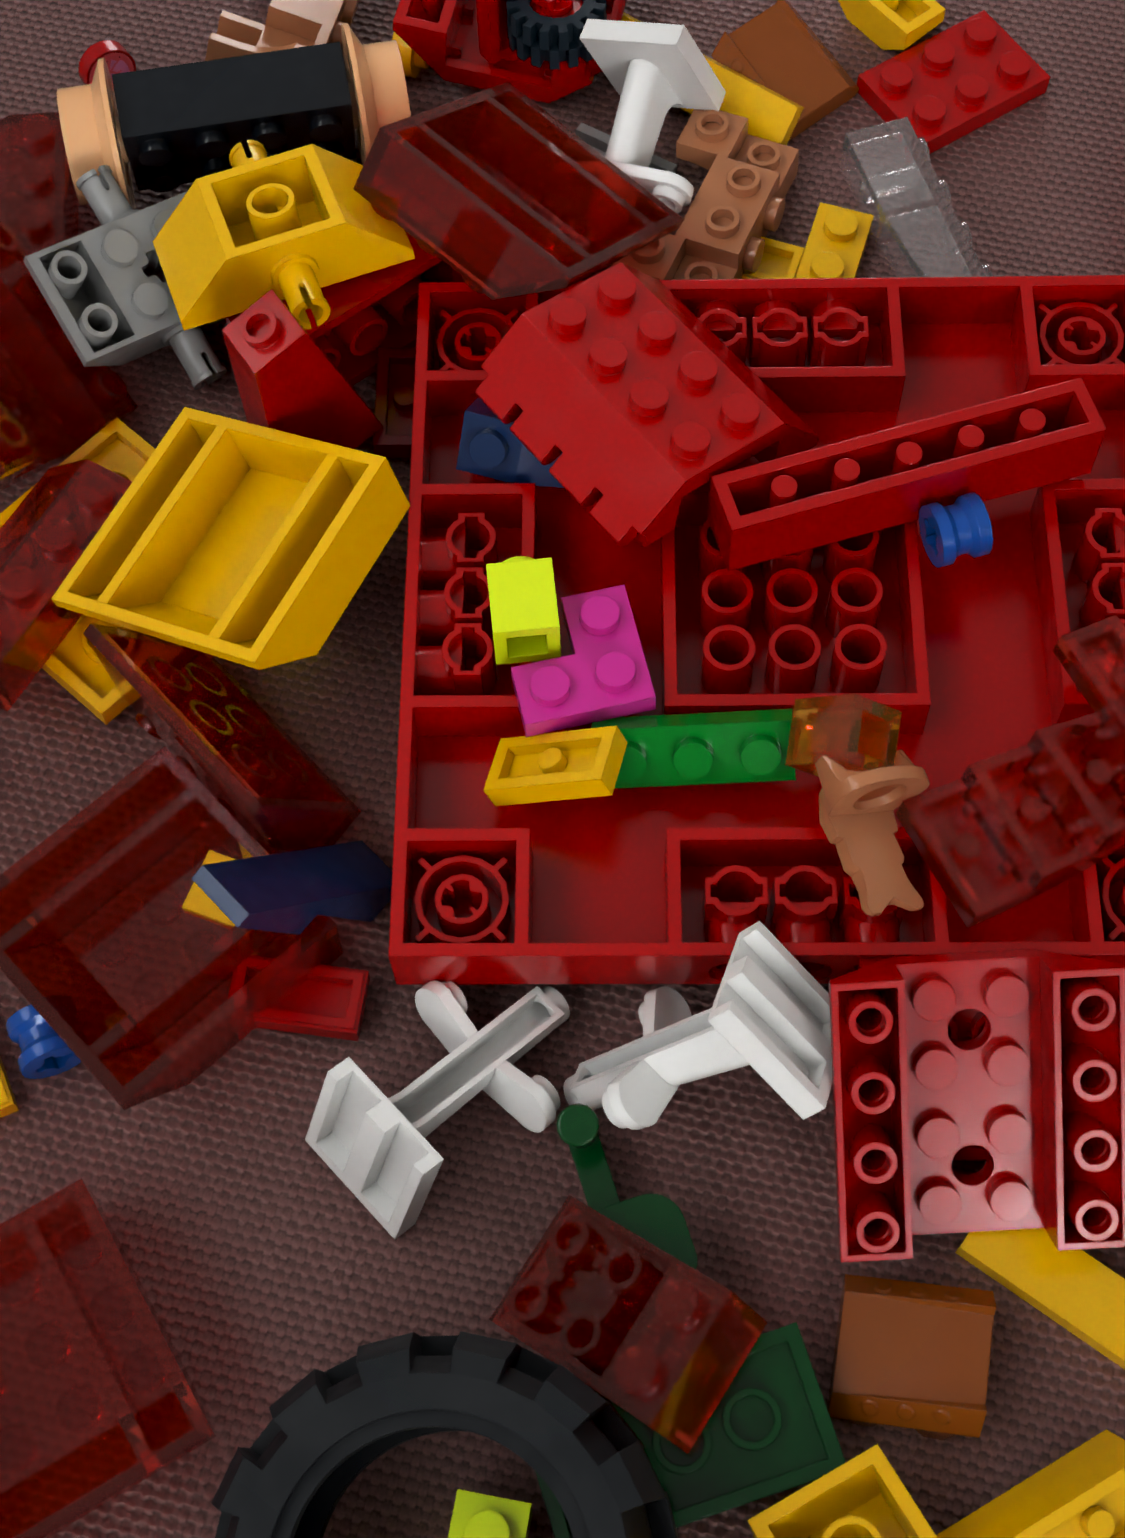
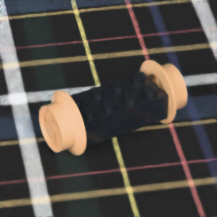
(189, 116)

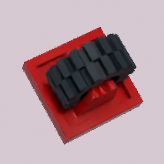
(536, 29)

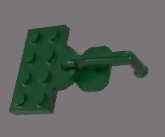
(772, 1418)

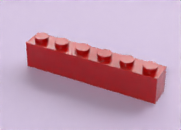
(895, 471)

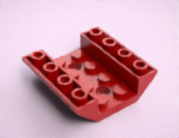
(1031, 1089)

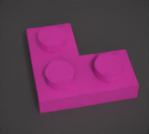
(601, 677)

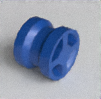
(955, 529)
(41, 1048)

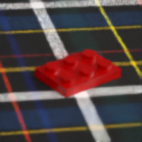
(954, 81)

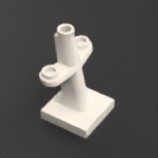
(651, 71)
(762, 1017)
(381, 1142)

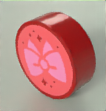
(115, 55)

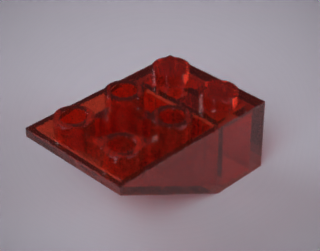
(630, 1322)

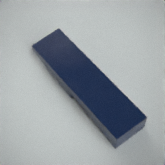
(295, 886)

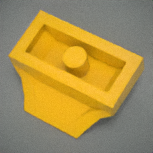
(893, 22)

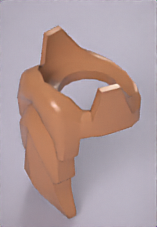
(862, 824)

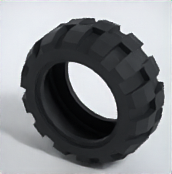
(429, 1385)

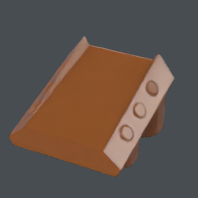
(788, 59)
(912, 1356)

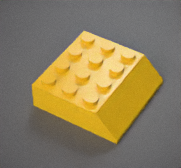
(238, 541)

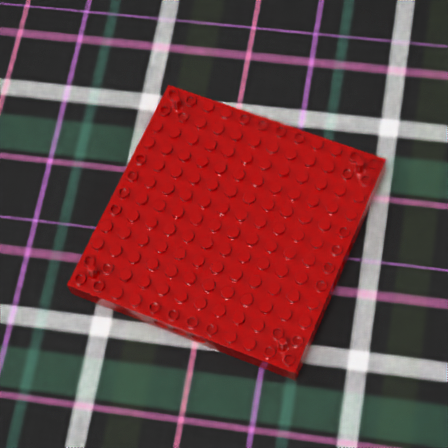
(672, 874)

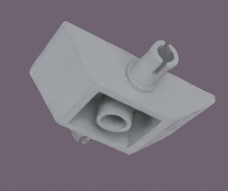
(113, 289)

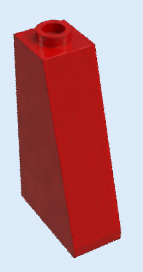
(290, 380)

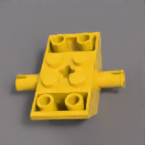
(273, 226)

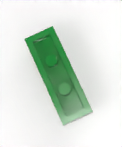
(704, 748)

